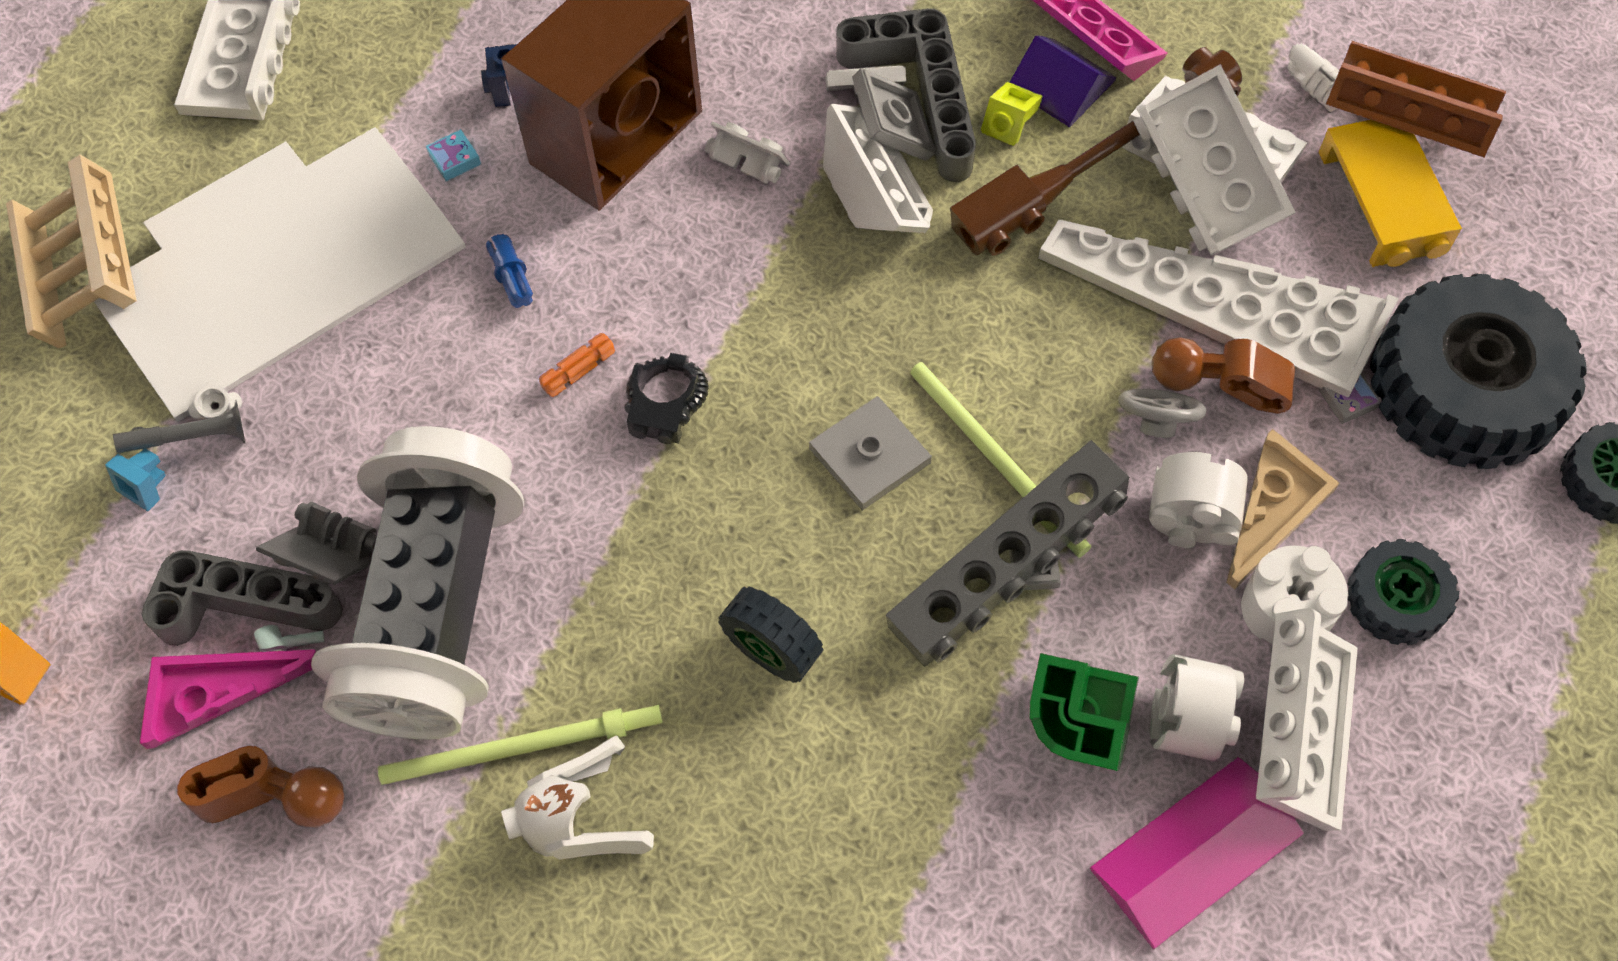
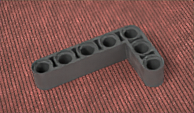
(926, 40)

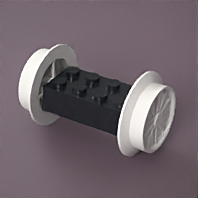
(422, 585)

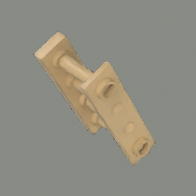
(102, 253)

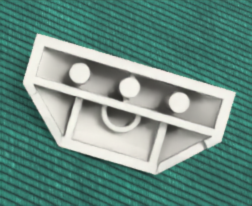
(871, 176)

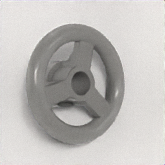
(1161, 410)

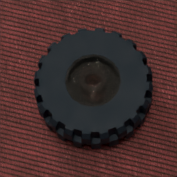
(1478, 370)

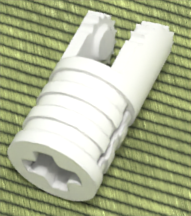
(1313, 73)

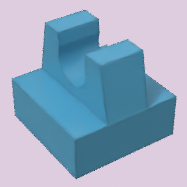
(137, 477)

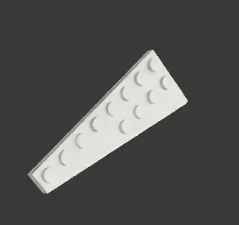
(1311, 324)

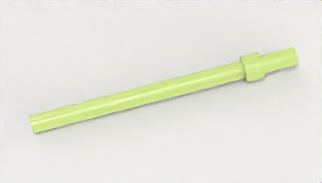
(983, 441)
(611, 724)

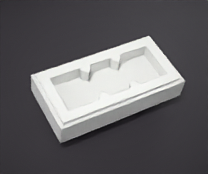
(843, 79)

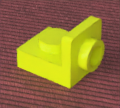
(1008, 112)

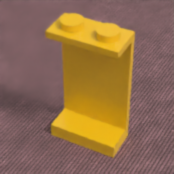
(1393, 190)

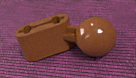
(1244, 370)
(251, 778)

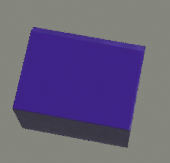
(1062, 78)

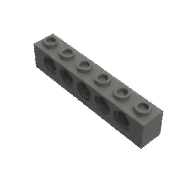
(1085, 472)

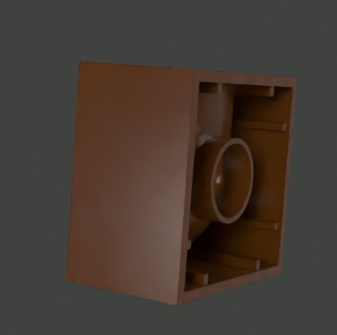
(604, 90)

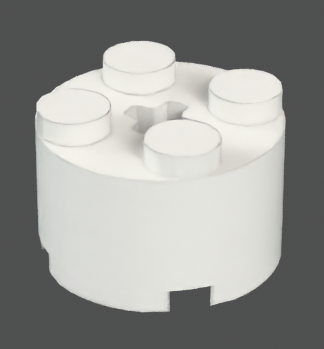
(1198, 500)
(1291, 581)
(1196, 708)

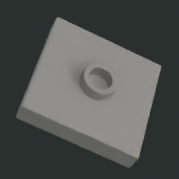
(893, 114)
(870, 452)

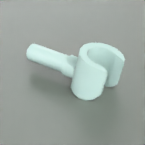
(270, 639)

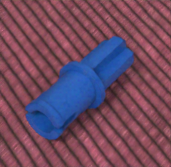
(510, 270)

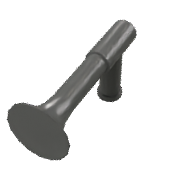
(143, 438)

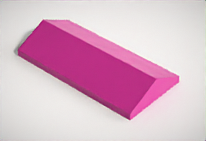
(1107, 34)
(1195, 853)

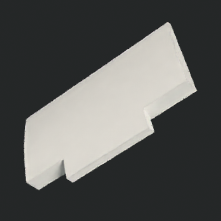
(274, 263)

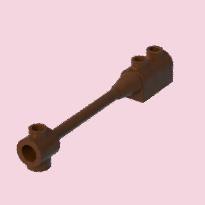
(1019, 201)

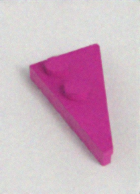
(202, 687)

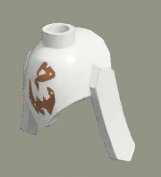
(548, 807)

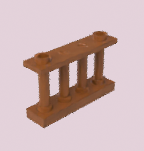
(1417, 98)

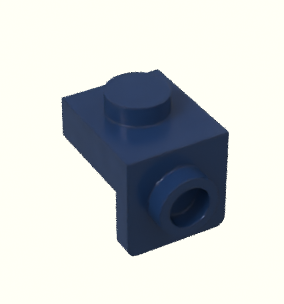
(494, 76)

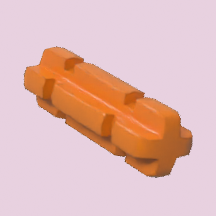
(576, 364)

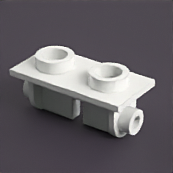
(761, 156)

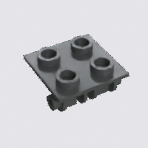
(323, 544)

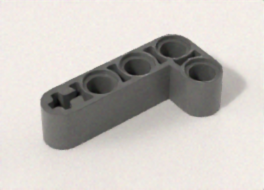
(247, 598)

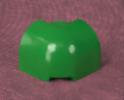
(1082, 710)

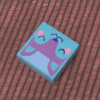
(453, 155)

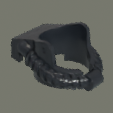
(663, 419)

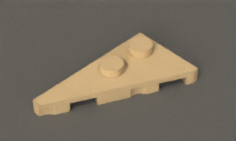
(1280, 500)

